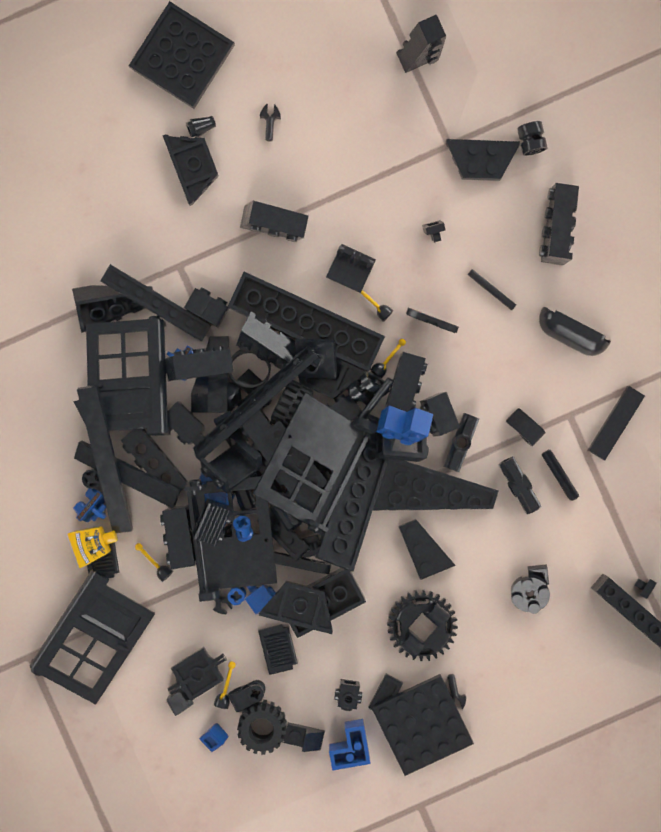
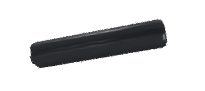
(560, 475)

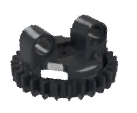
(407, 614)

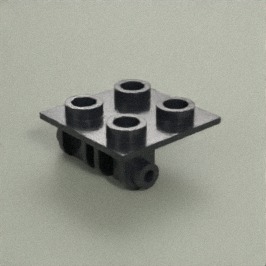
(351, 268)

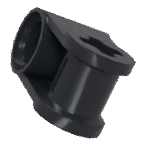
(243, 696)

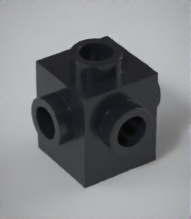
(348, 695)

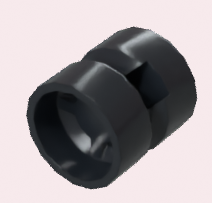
(532, 138)

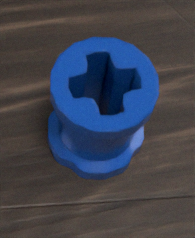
(239, 526)
(232, 598)

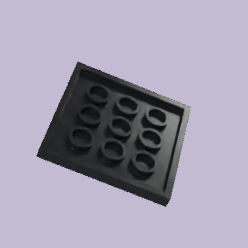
(181, 55)
(422, 724)

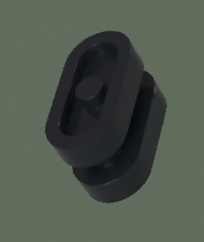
(367, 389)

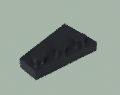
(424, 551)

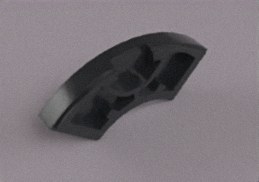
(432, 320)

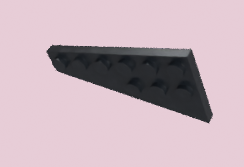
(420, 488)

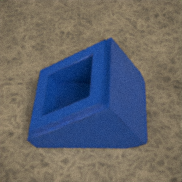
(214, 737)

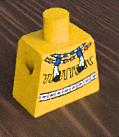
(91, 544)

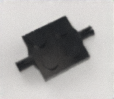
(197, 673)

